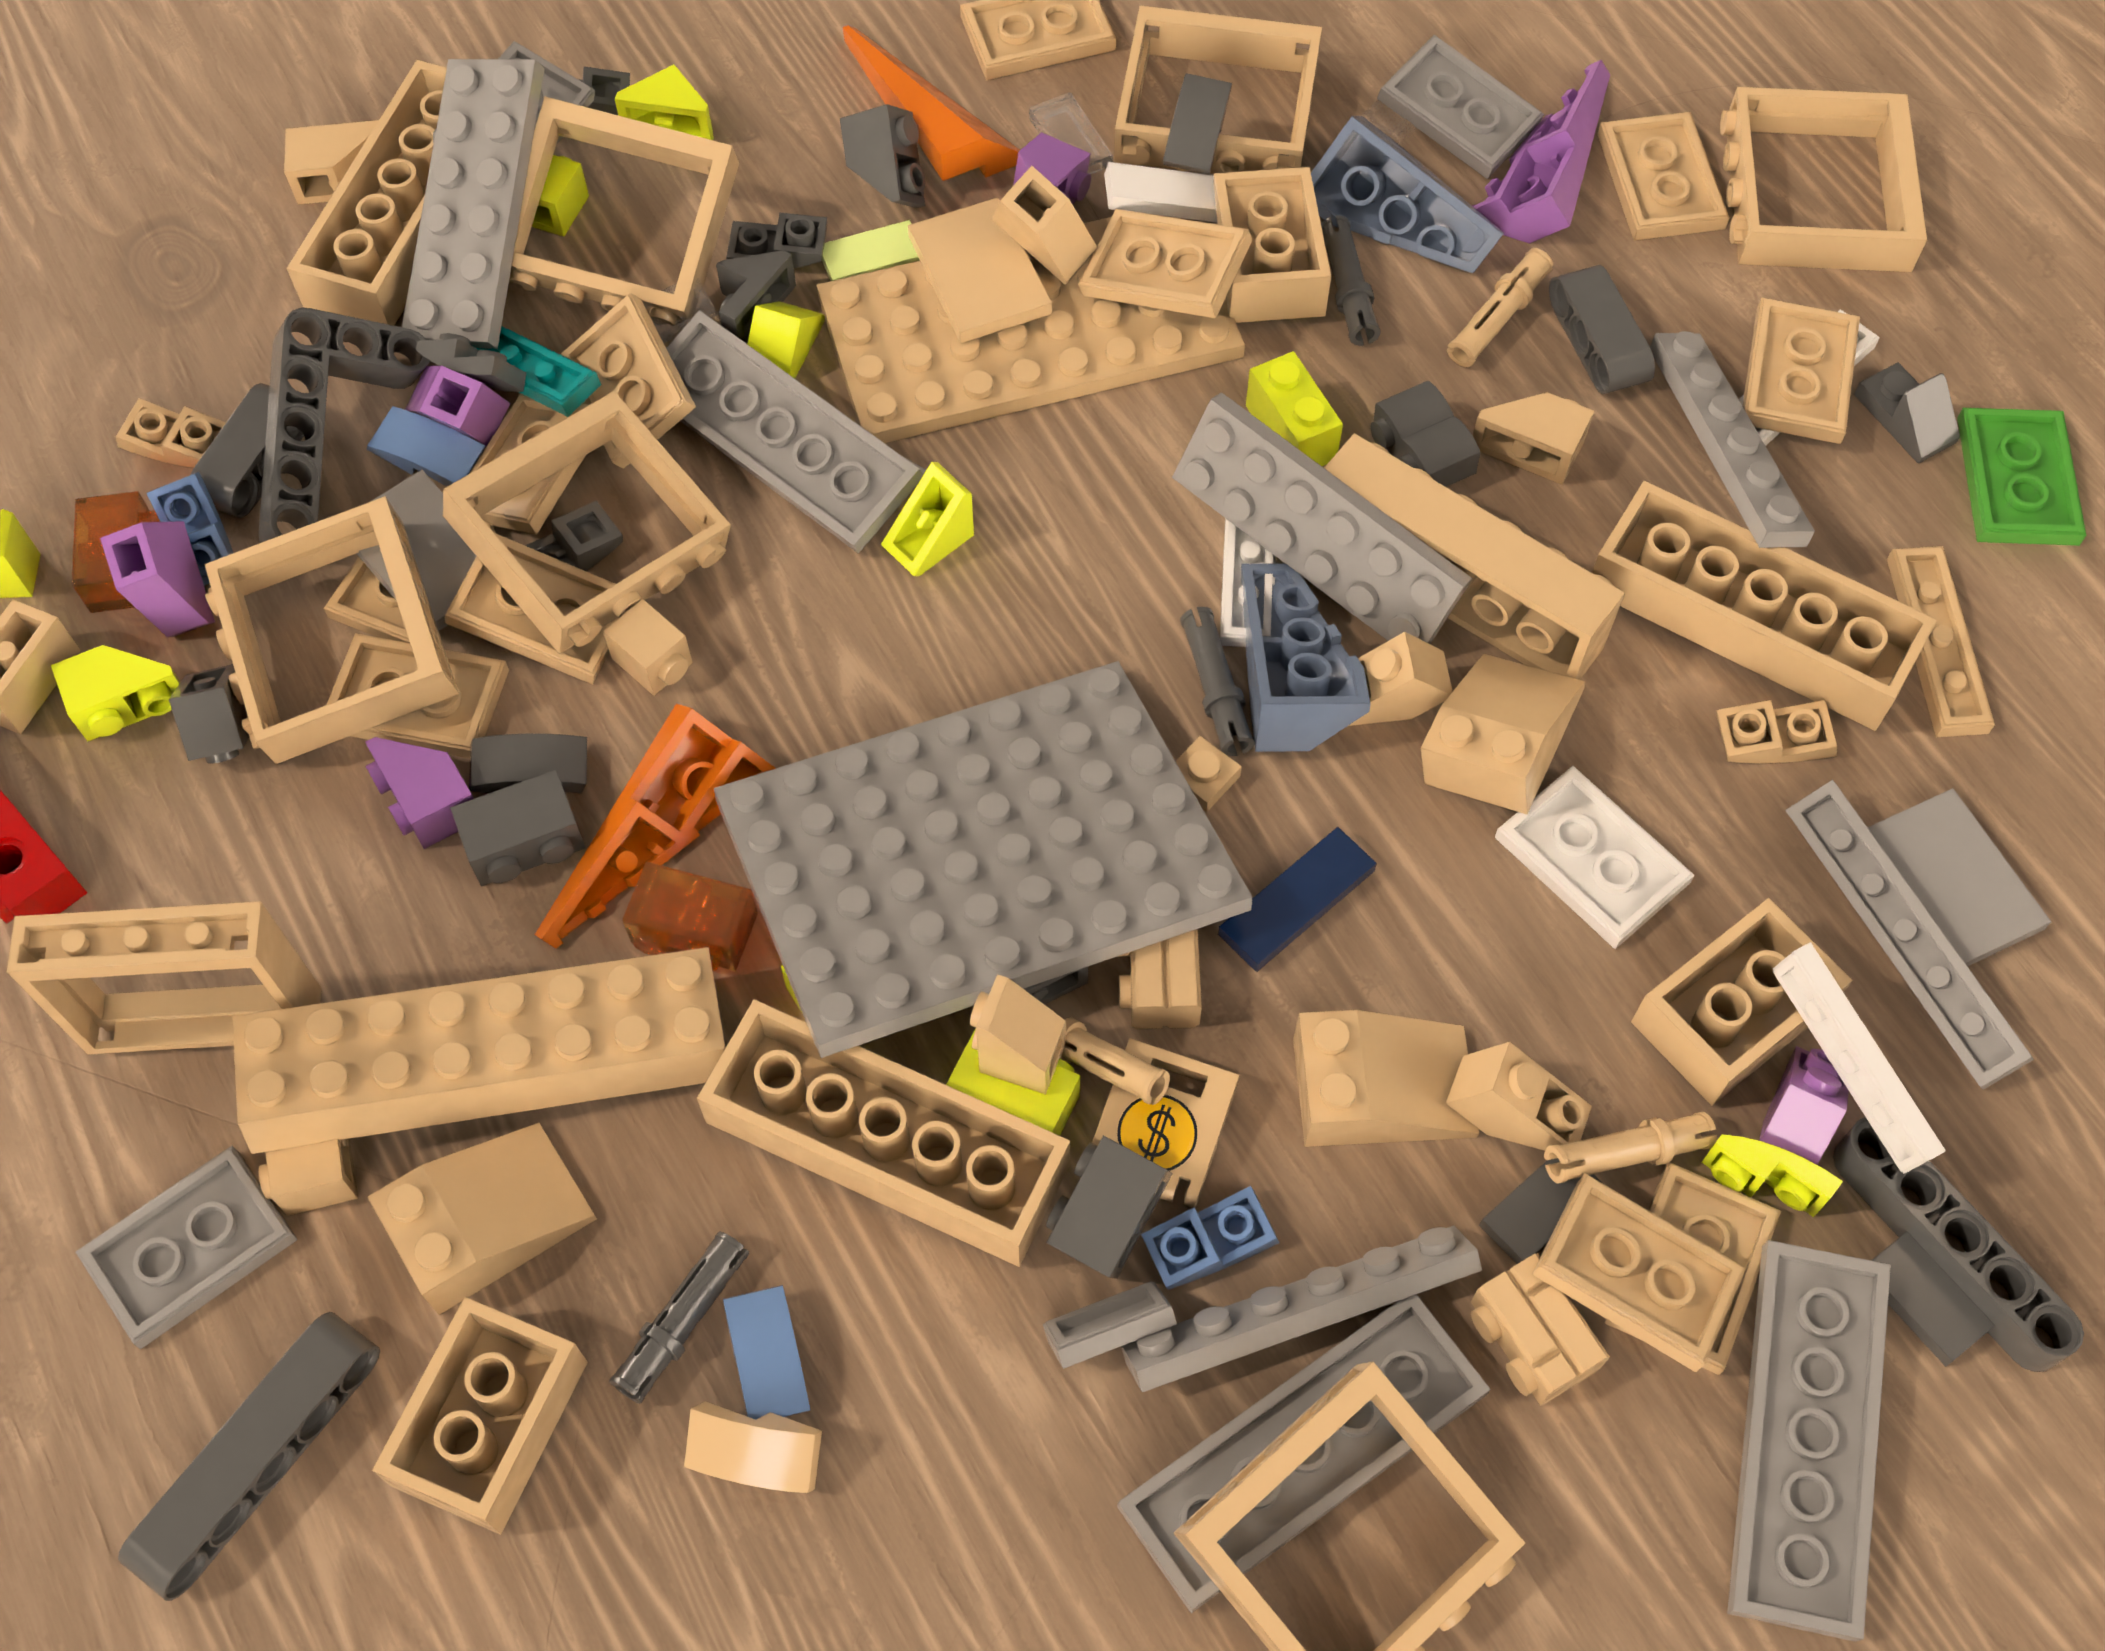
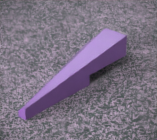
(1548, 166)

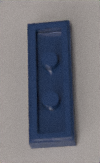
(1297, 899)

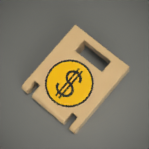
(1178, 1129)

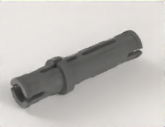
(1353, 294)
(1222, 698)
(671, 1328)

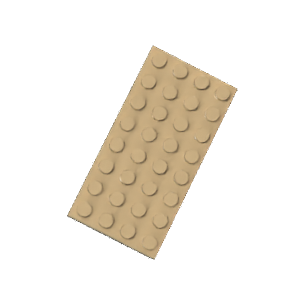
(917, 378)

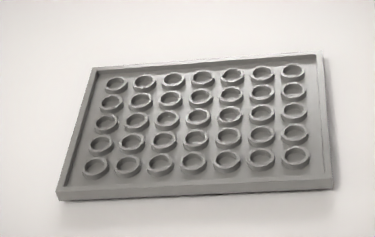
(976, 851)

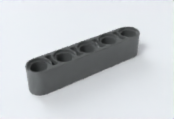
(1985, 1254)
(248, 1456)

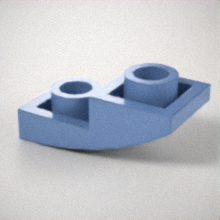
(425, 445)
(191, 502)
(1210, 1239)
(766, 1353)

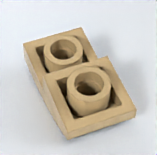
(168, 435)
(1777, 735)
(751, 1451)

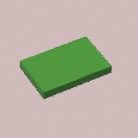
(2021, 476)

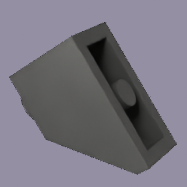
(209, 715)

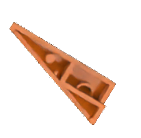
(947, 132)
(654, 815)

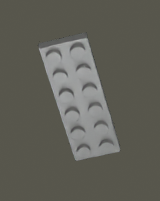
(473, 199)
(789, 435)
(1318, 524)
(1413, 1356)
(1810, 1442)

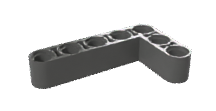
(307, 410)

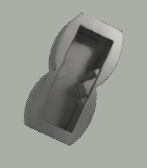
(1425, 434)

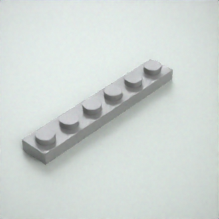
(1731, 441)
(1909, 936)
(1301, 1307)

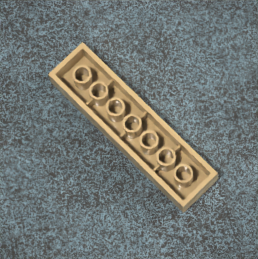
(475, 1049)

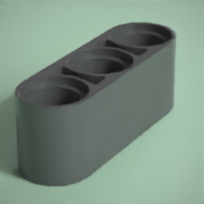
(1601, 329)
(235, 458)

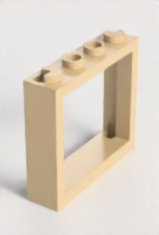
(1218, 41)
(1834, 114)
(642, 140)
(548, 453)
(294, 555)
(61, 952)
(1288, 1451)

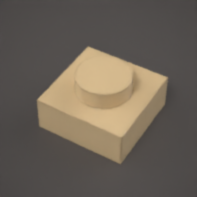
(1208, 771)

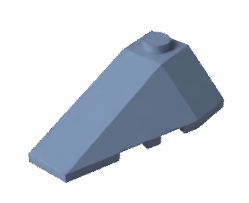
(1398, 199)
(1301, 675)

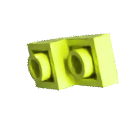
(1748, 1163)

